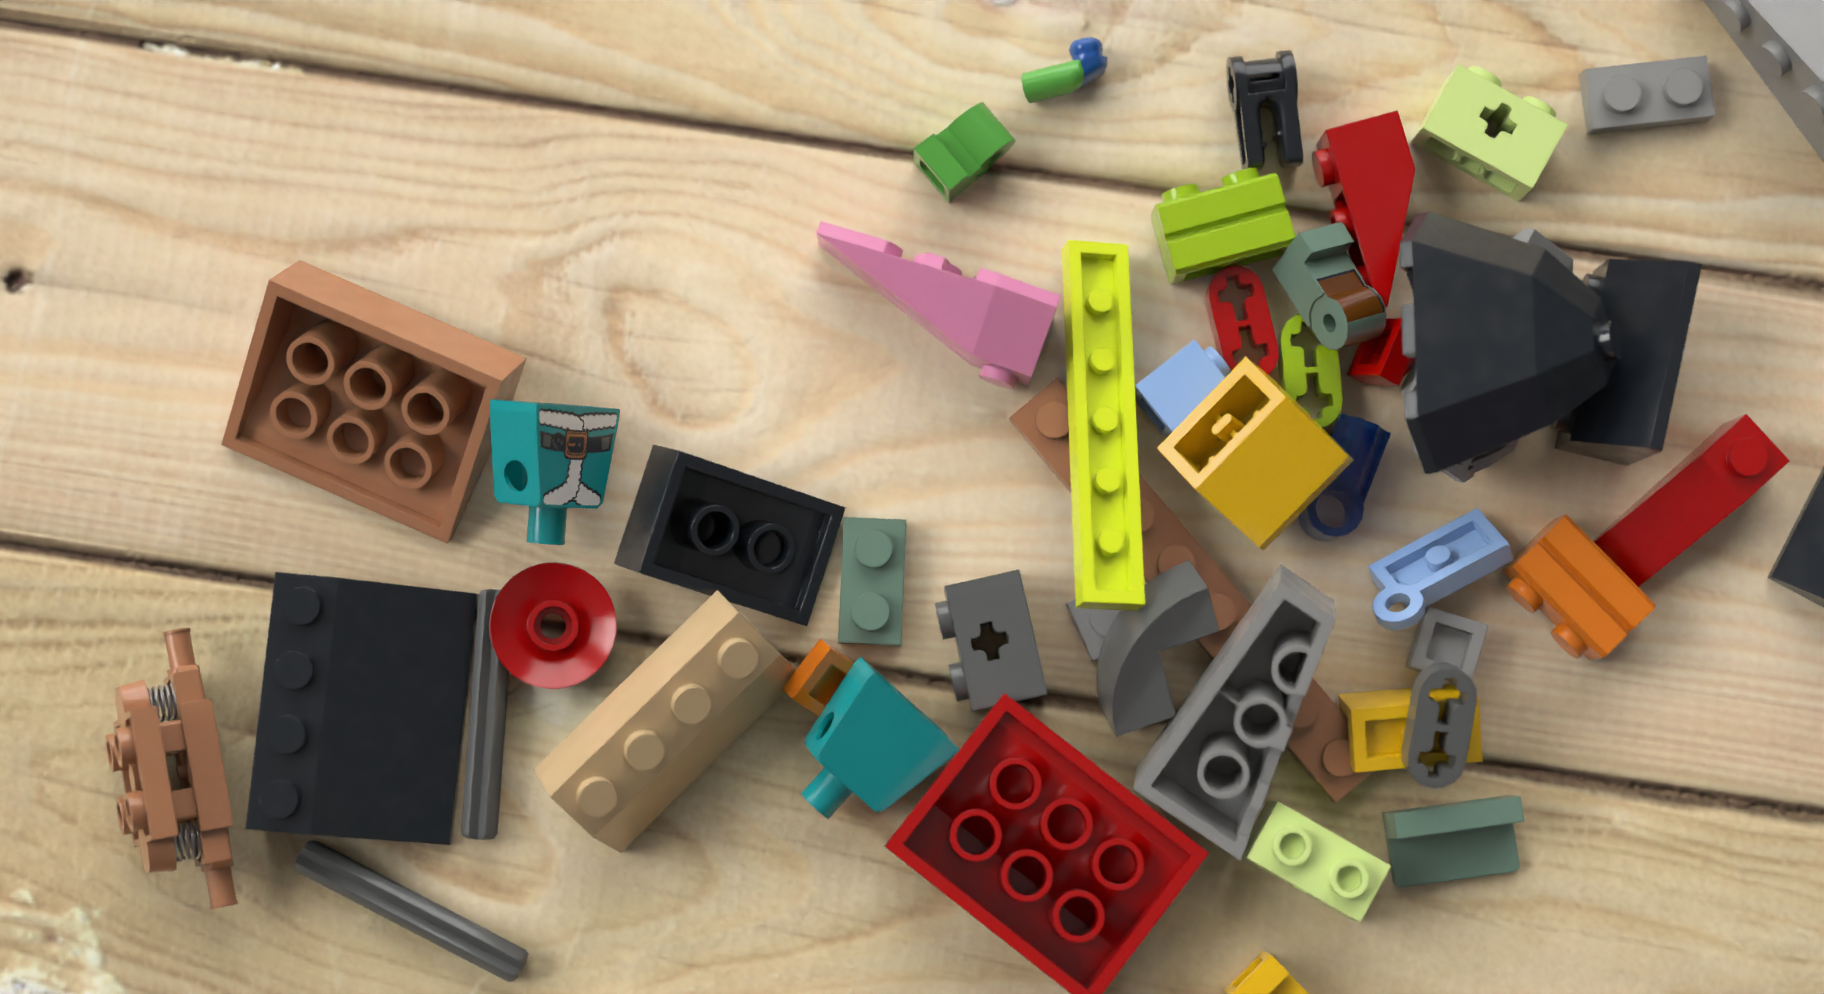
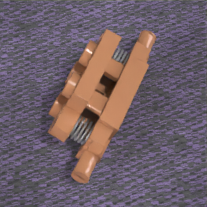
(139, 752)

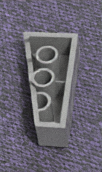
(1787, 52)
(1235, 722)

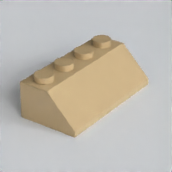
(665, 724)

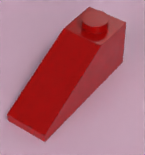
(1692, 498)

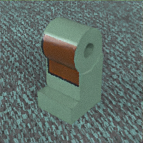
(1330, 289)

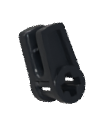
(1271, 86)

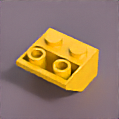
(1254, 453)

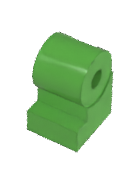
(963, 151)

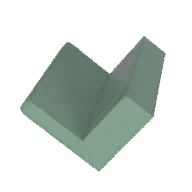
(1453, 840)

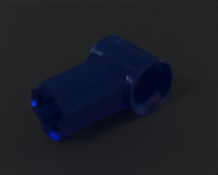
(1365, 445)

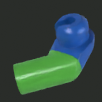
(1068, 76)

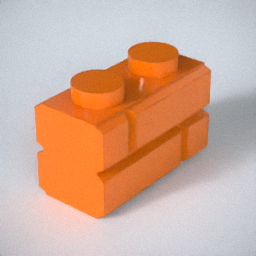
(1576, 590)

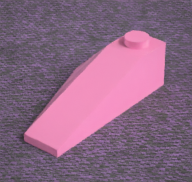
(984, 319)

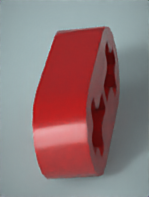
(1255, 314)

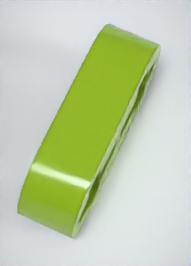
(1324, 370)

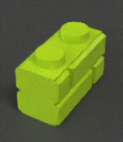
(1222, 225)

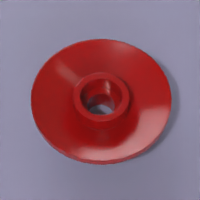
(558, 591)

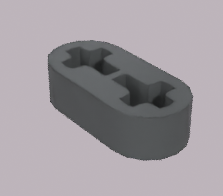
(1454, 726)

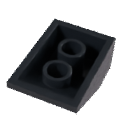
(729, 534)

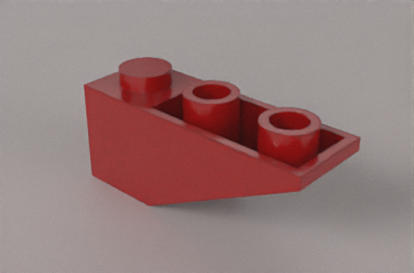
(1371, 190)

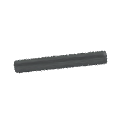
(485, 731)
(411, 910)

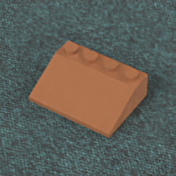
(369, 399)

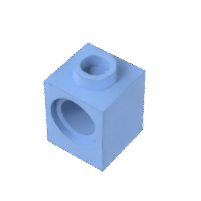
(1180, 385)

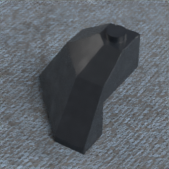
(1496, 339)

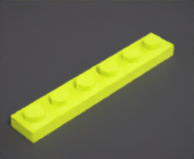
(1102, 427)

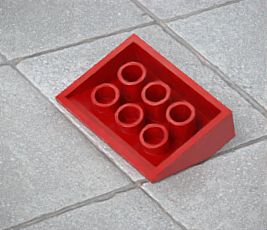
(1046, 850)

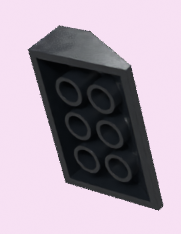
(362, 710)

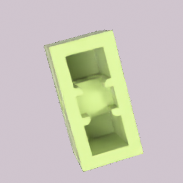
(1458, 124)
(1315, 860)

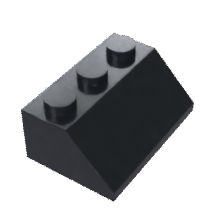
(1633, 410)

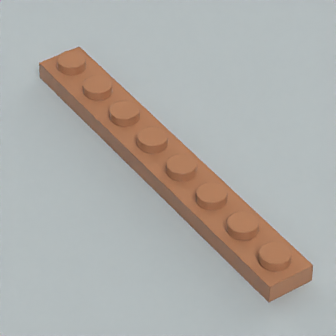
(1320, 727)

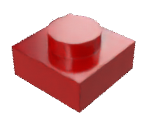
(1382, 359)

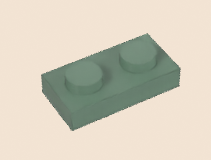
(872, 581)

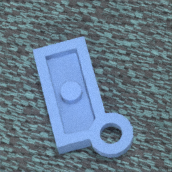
(1436, 567)

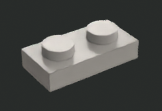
(1646, 95)

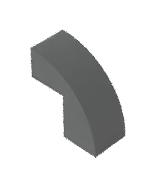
(1129, 666)

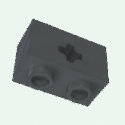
(1002, 604)

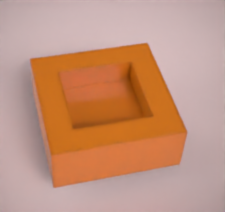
(818, 677)

